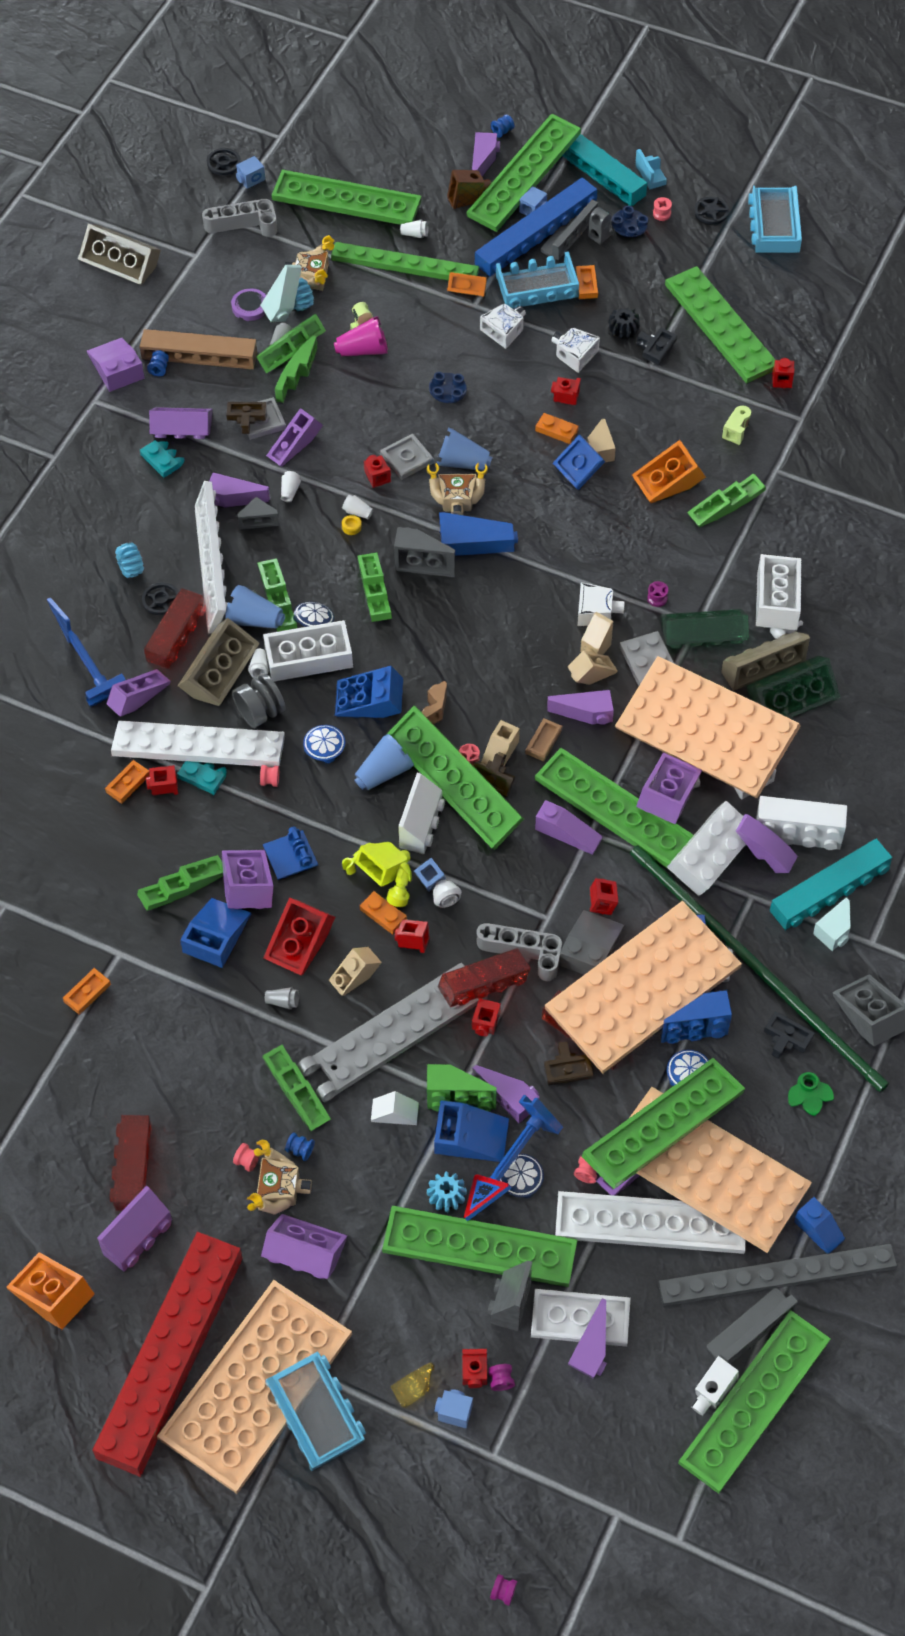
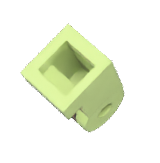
(361, 314)
(736, 424)

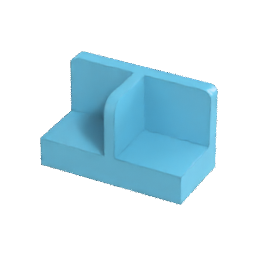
(650, 170)

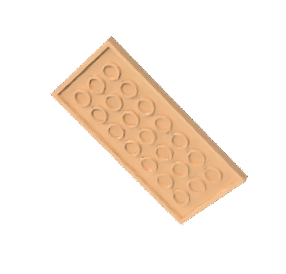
(708, 726)
(642, 985)
(728, 1181)
(230, 1412)

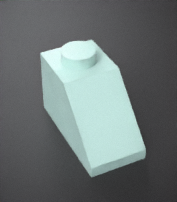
(834, 926)

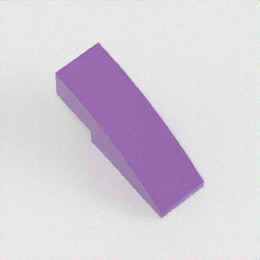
(766, 844)

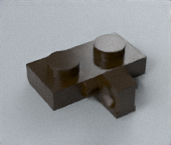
(246, 413)
(495, 774)
(567, 1067)

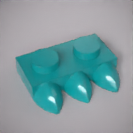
(160, 458)
(202, 775)

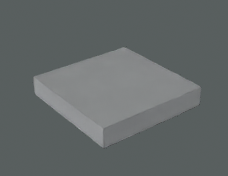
(273, 423)
(407, 456)

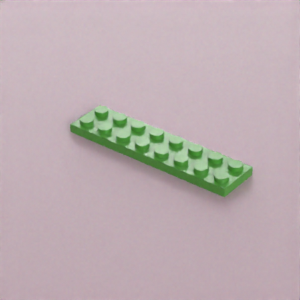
(523, 172)
(346, 197)
(721, 324)
(456, 777)
(612, 806)
(662, 1123)
(478, 1245)
(754, 1402)

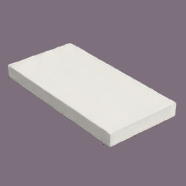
(567, 1315)

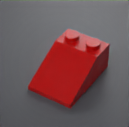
(298, 936)

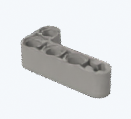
(241, 216)
(519, 939)

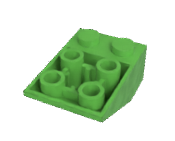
(455, 1085)

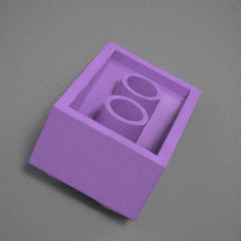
(117, 364)
(668, 788)
(247, 879)

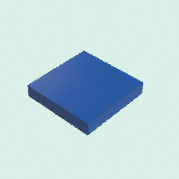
(579, 462)

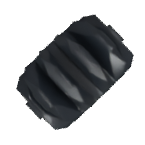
(624, 322)

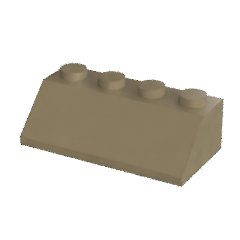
(118, 253)
(765, 659)
(219, 663)

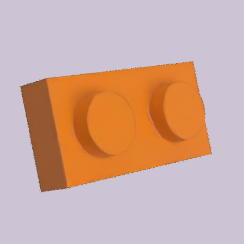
(587, 282)
(467, 284)
(557, 428)
(127, 781)
(382, 912)
(86, 991)

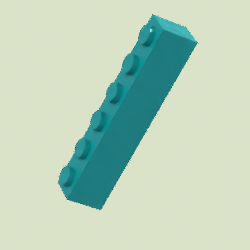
(606, 170)
(830, 884)

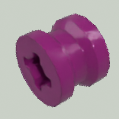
(657, 588)
(501, 1377)
(503, 1589)

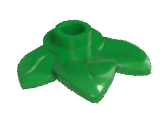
(810, 1097)

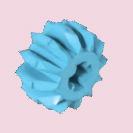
(304, 296)
(129, 560)
(455, 1188)

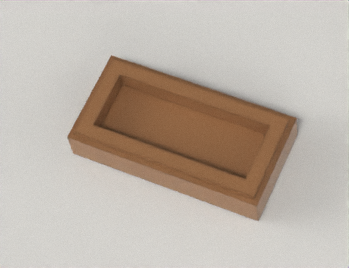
(543, 739)

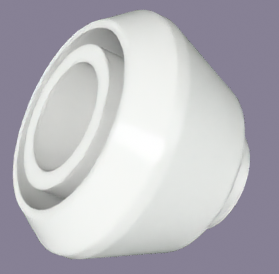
(446, 893)

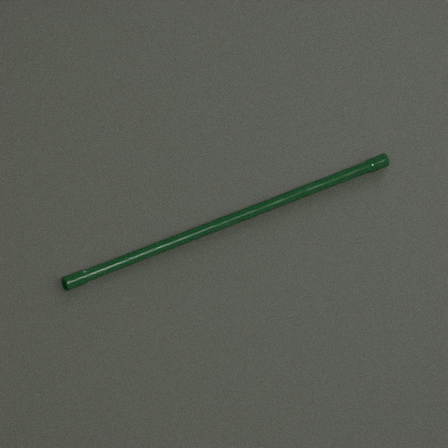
(869, 1073)

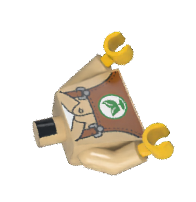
(315, 264)
(457, 491)
(277, 1182)

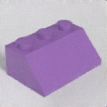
(180, 422)
(134, 1229)
(303, 1246)

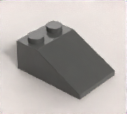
(422, 554)
(589, 942)
(872, 1009)
(511, 1296)

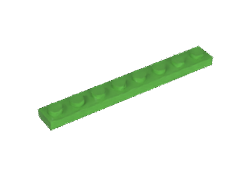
(399, 261)

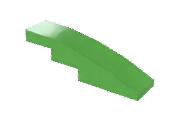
(290, 343)
(298, 366)
(726, 501)
(374, 587)
(276, 591)
(180, 884)
(296, 1088)

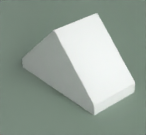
(395, 1109)

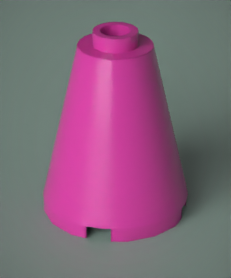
(362, 340)

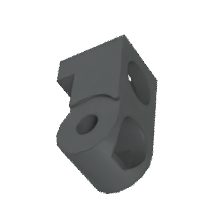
(599, 224)

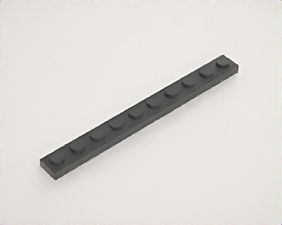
(777, 1275)

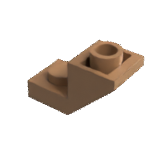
(437, 699)

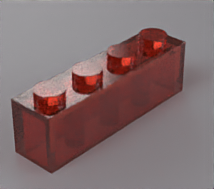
(175, 628)
(484, 978)
(132, 1159)

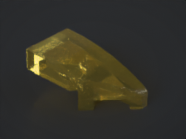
(413, 1385)

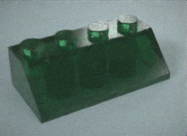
(704, 627)
(796, 687)

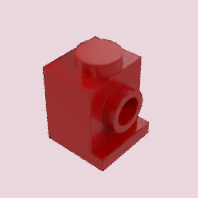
(783, 367)
(566, 390)
(374, 467)
(162, 780)
(603, 896)
(413, 935)
(487, 1011)
(474, 1357)

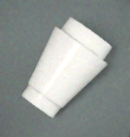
(415, 229)
(289, 485)
(357, 507)
(258, 663)

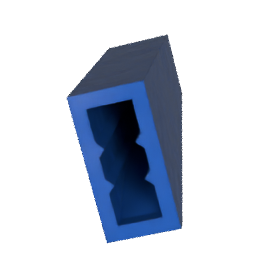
(476, 535)

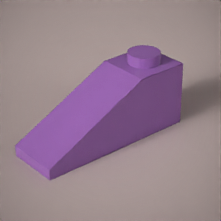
(485, 151)
(294, 438)
(236, 492)
(135, 692)
(586, 707)
(566, 827)
(508, 1091)
(592, 1346)

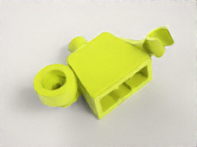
(384, 864)

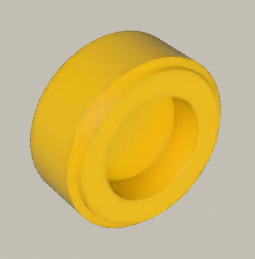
(351, 525)

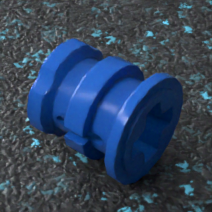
(502, 125)
(158, 363)
(299, 1146)

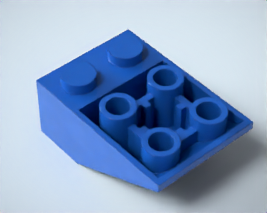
(370, 694)
(214, 932)
(701, 1018)
(470, 1132)

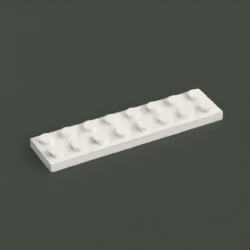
(210, 556)
(198, 744)
(641, 1223)

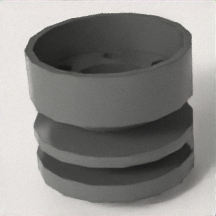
(259, 700)

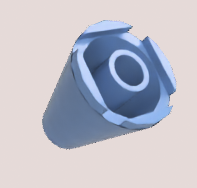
(462, 452)
(253, 610)
(383, 764)

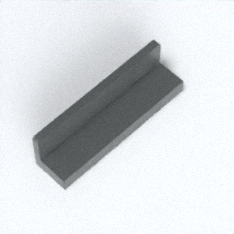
(568, 234)
(751, 1326)

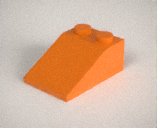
(669, 473)
(51, 1290)

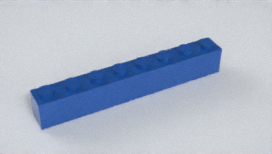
(535, 227)

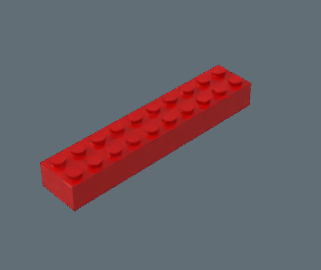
(168, 1354)

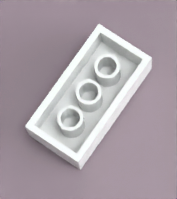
(778, 592)
(308, 650)
(804, 821)
(709, 850)

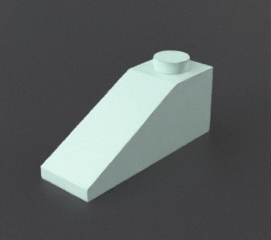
(282, 295)

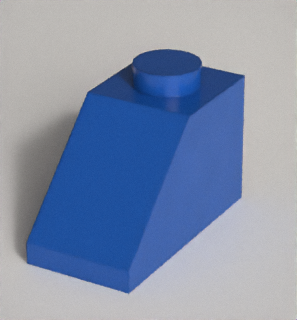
(819, 1225)

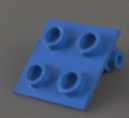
(290, 854)

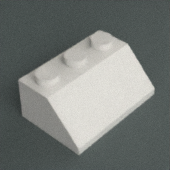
(420, 815)

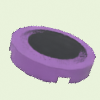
(248, 304)

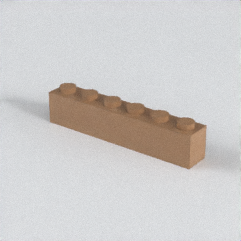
(200, 348)

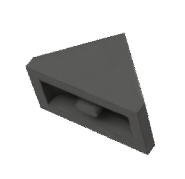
(257, 515)

